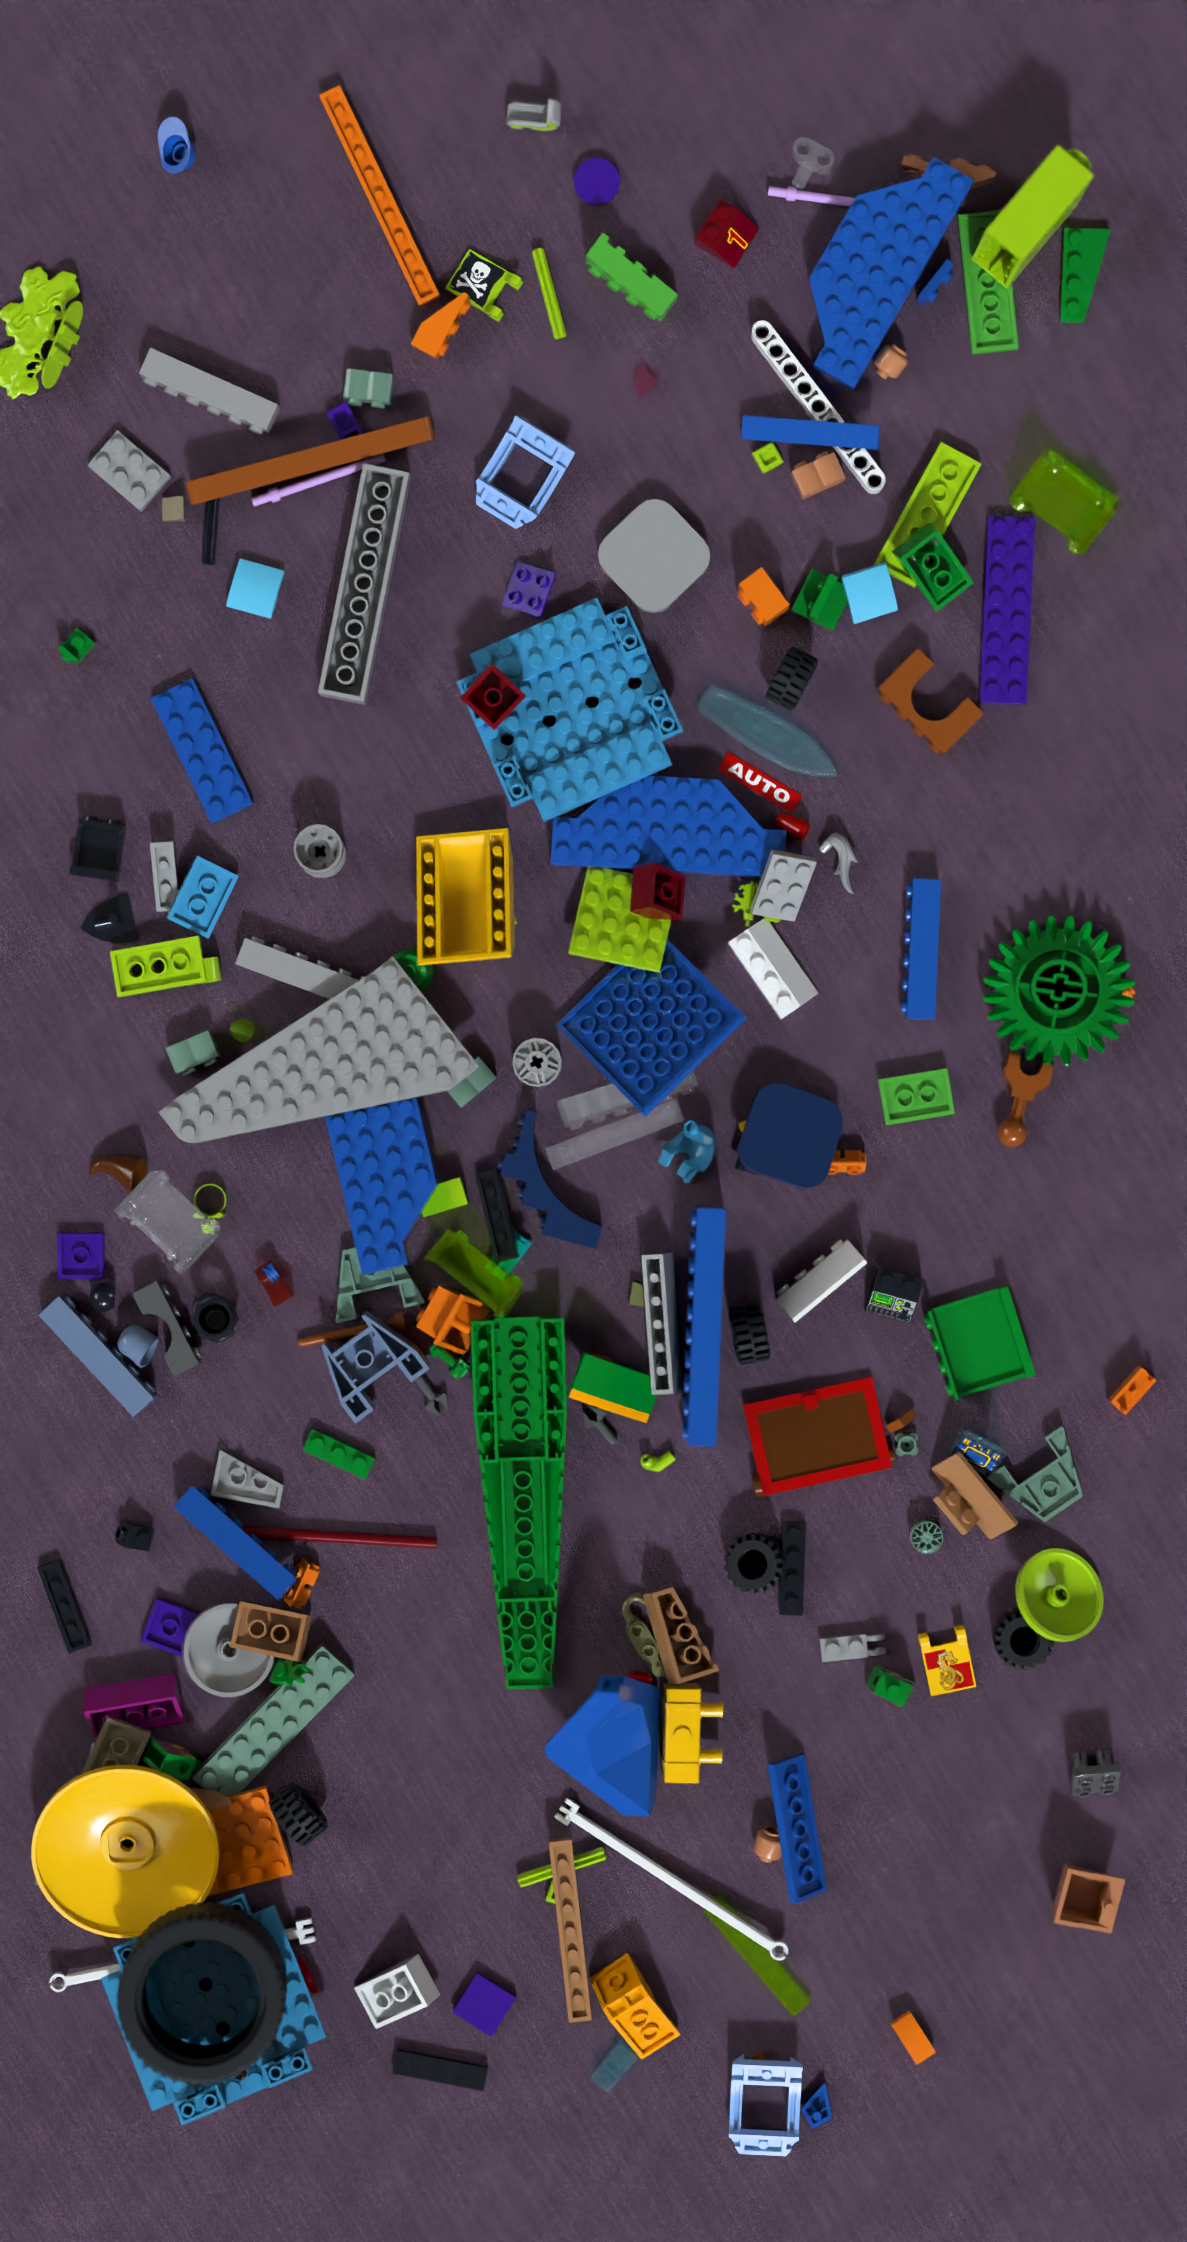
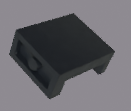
(98, 849)

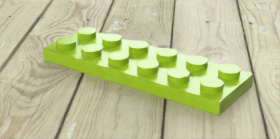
(932, 502)

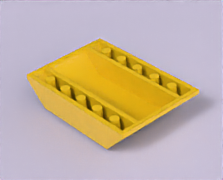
(465, 896)

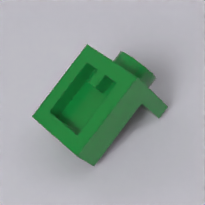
(76, 647)

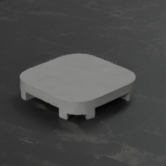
(654, 555)

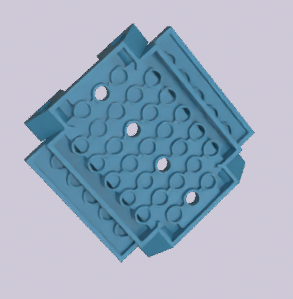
(587, 748)
(235, 1998)

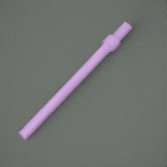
(792, 193)
(275, 494)

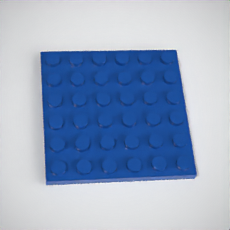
(651, 1026)

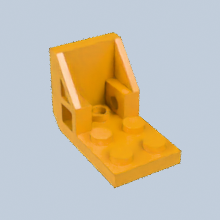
(632, 2007)

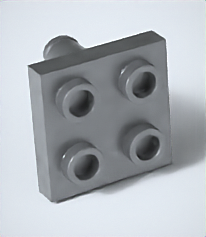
(1094, 1779)

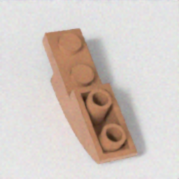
(980, 174)

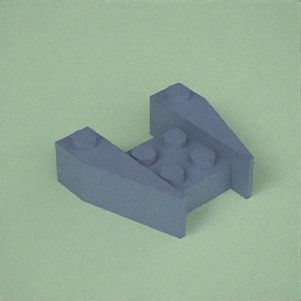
(368, 1358)

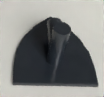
(112, 921)

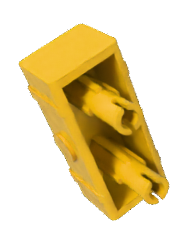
(681, 1733)

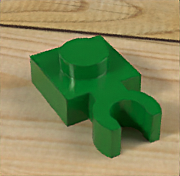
(287, 1671)

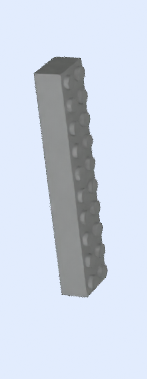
(364, 584)

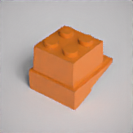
(450, 1318)

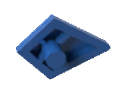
(817, 2107)

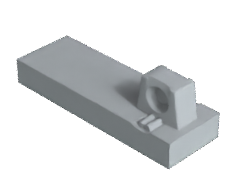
(164, 873)

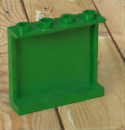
(979, 1342)

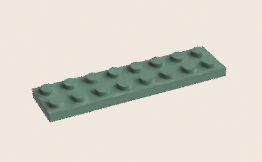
(273, 1724)

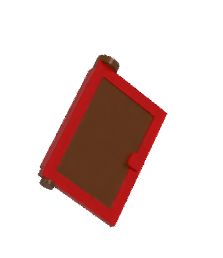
(817, 1437)

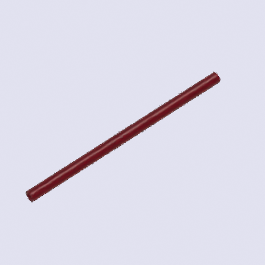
(342, 1537)

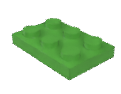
(916, 1096)

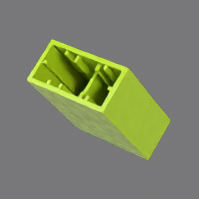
(1033, 215)

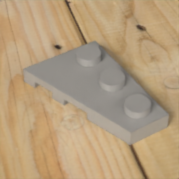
(245, 1484)

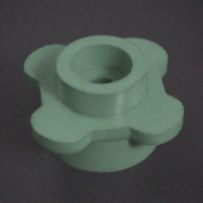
(902, 1439)

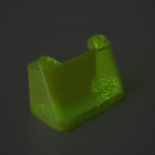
(1065, 500)

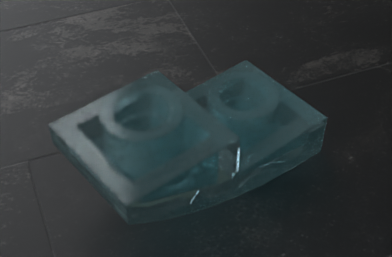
(614, 2066)

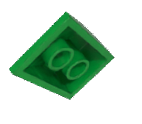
(932, 566)

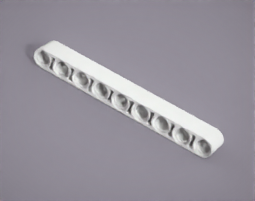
(814, 396)

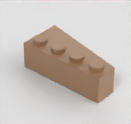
(677, 1639)

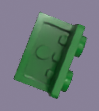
(821, 599)

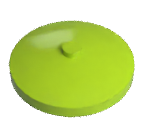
(1059, 1595)

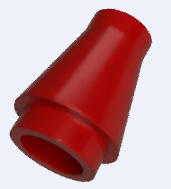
(795, 826)

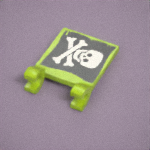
(482, 282)

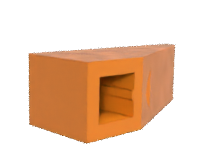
(436, 330)

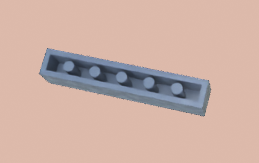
(97, 1354)

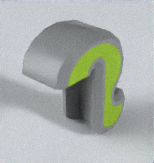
(534, 115)

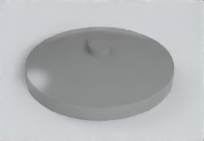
(213, 1662)

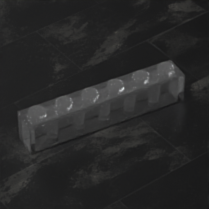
(607, 1100)
(614, 1134)

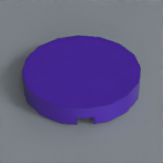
(596, 181)

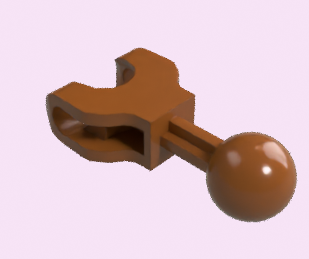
(1023, 1089)

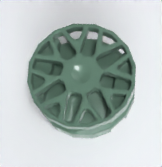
(926, 1536)

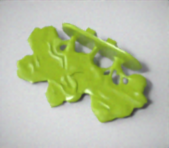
(33, 324)

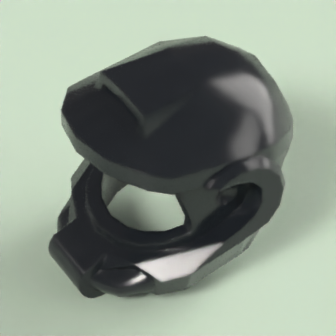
(214, 1317)

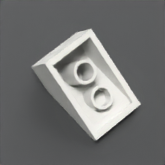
(397, 1991)

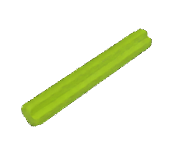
(549, 293)
(545, 1872)

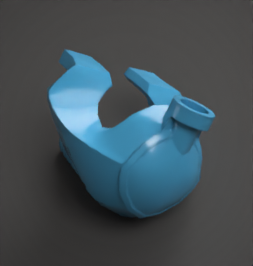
(698, 1143)

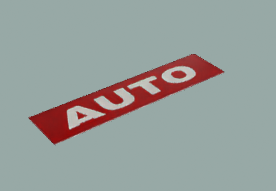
(759, 782)

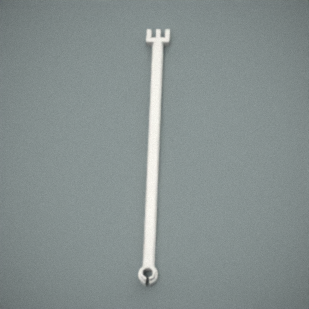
(669, 1878)
(97, 1973)

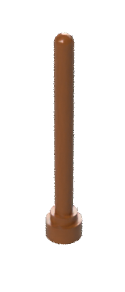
(397, 1322)

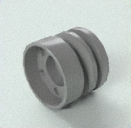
(315, 838)
(541, 1049)

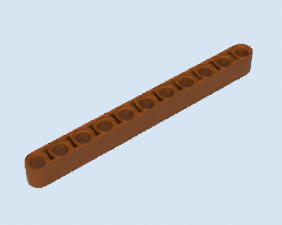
(310, 460)

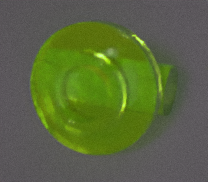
(242, 1030)

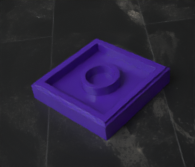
(81, 1255)
(168, 1626)
(484, 2004)

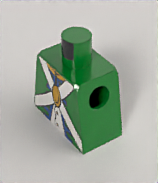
(890, 1685)

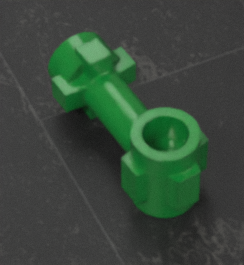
(459, 1366)

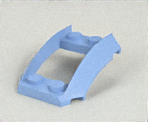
(541, 445)
(769, 2074)

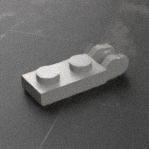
(850, 1646)

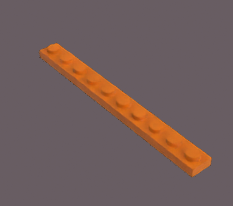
(379, 195)

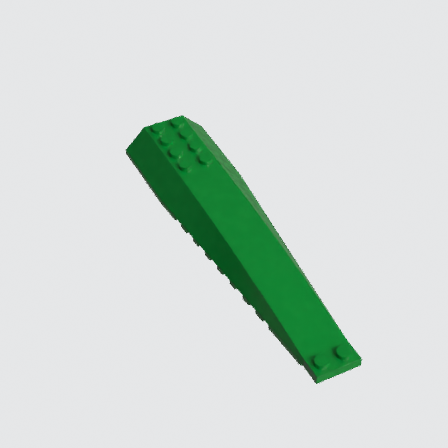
(521, 1461)

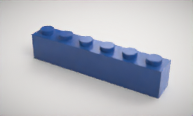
(922, 949)
(235, 1542)

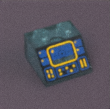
(978, 1450)

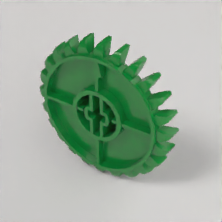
(1050, 1029)

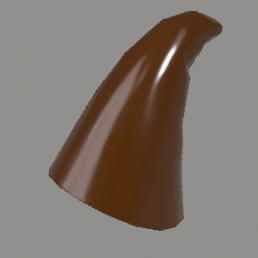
(124, 1168)

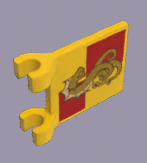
(947, 1664)

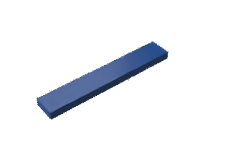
(811, 432)

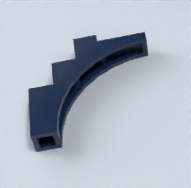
(523, 1166)

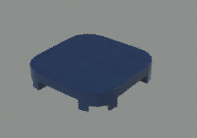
(790, 1136)

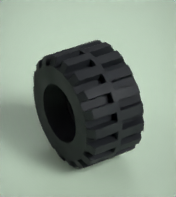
(791, 678)
(749, 1333)
(735, 1567)
(1019, 1659)
(298, 1814)

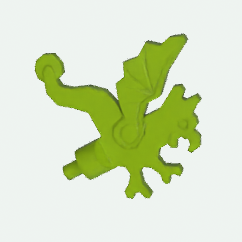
(746, 901)

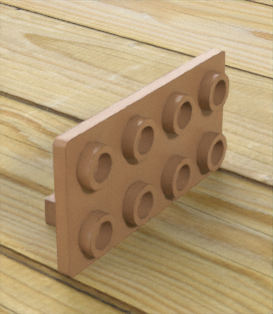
(969, 1499)

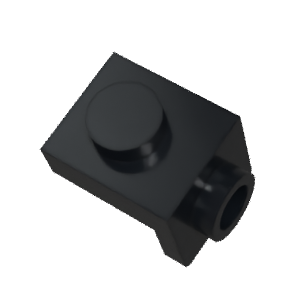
(134, 1536)

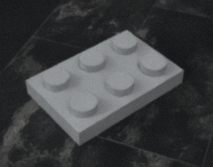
(129, 471)
(783, 885)

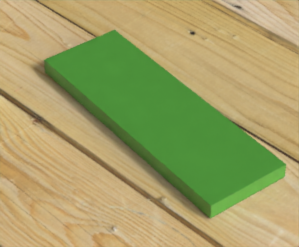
(987, 301)

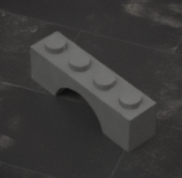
(155, 1300)

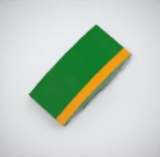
(612, 1387)

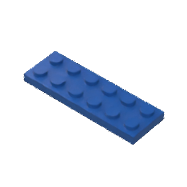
(202, 751)
(797, 1828)

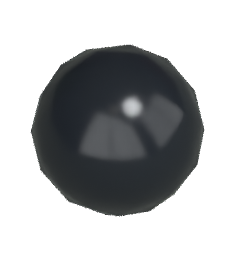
(102, 1297)

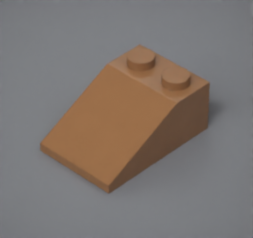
(270, 1631)

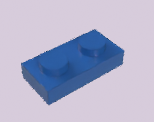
(930, 291)

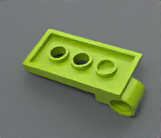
(181, 961)

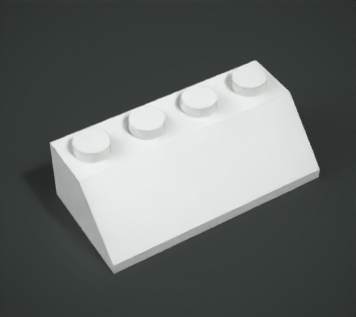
(772, 968)
(820, 1280)

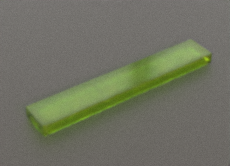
(762, 1963)

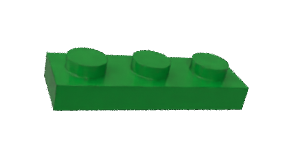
(338, 1453)

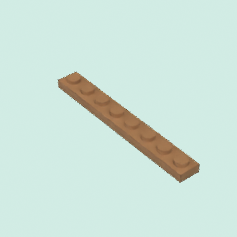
(570, 1929)

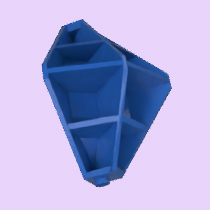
(613, 1744)

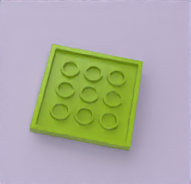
(609, 930)

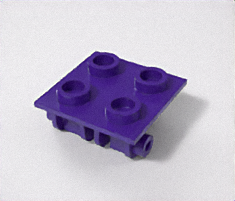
(529, 589)

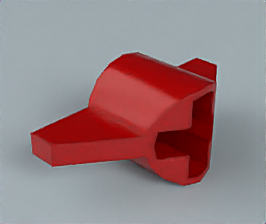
(307, 1976)

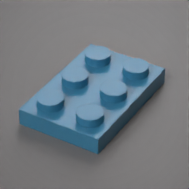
(202, 896)

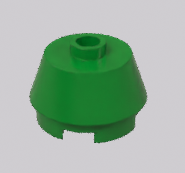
(419, 974)

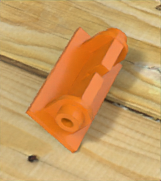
(853, 1163)
(305, 1574)

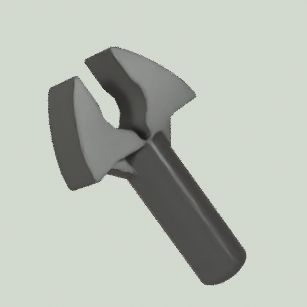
(431, 1395)
(600, 1425)

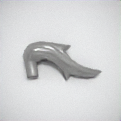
(845, 854)

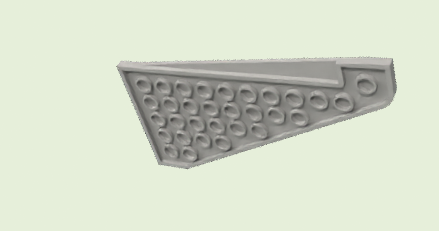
(347, 1055)

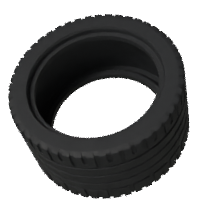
(191, 2061)

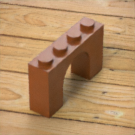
(940, 733)

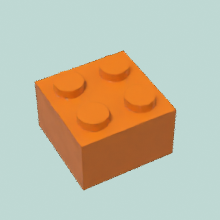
(762, 597)

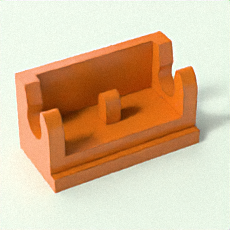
(1131, 1390)

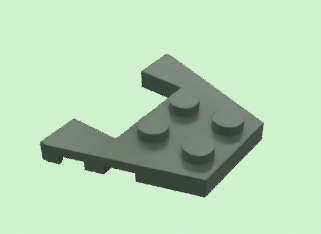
(354, 1282)
(1050, 1487)

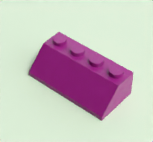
(141, 1702)

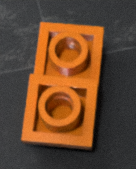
(913, 2037)

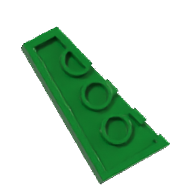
(1080, 267)

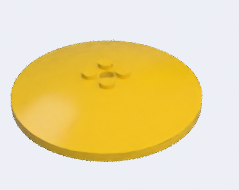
(114, 1886)

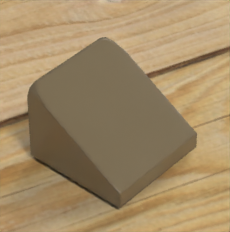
(174, 509)

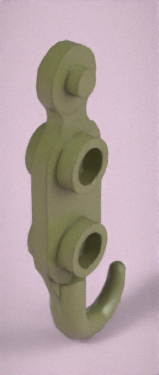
(641, 1636)

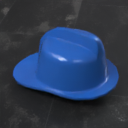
(174, 145)

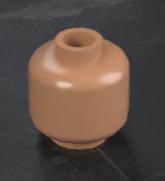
(890, 361)
(767, 1844)

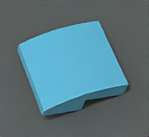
(255, 588)
(869, 593)

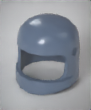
(135, 1342)

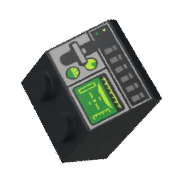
(894, 1294)

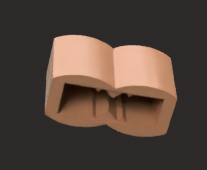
(817, 475)

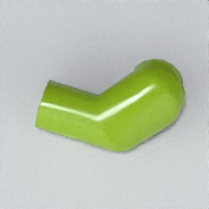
(657, 1463)

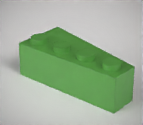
(630, 279)

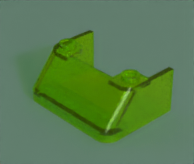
(476, 1272)

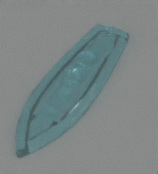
(765, 733)

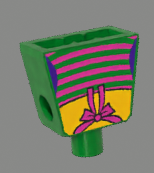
(170, 1759)

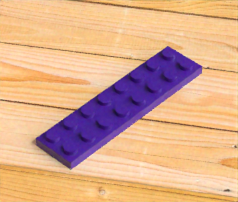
(1007, 610)

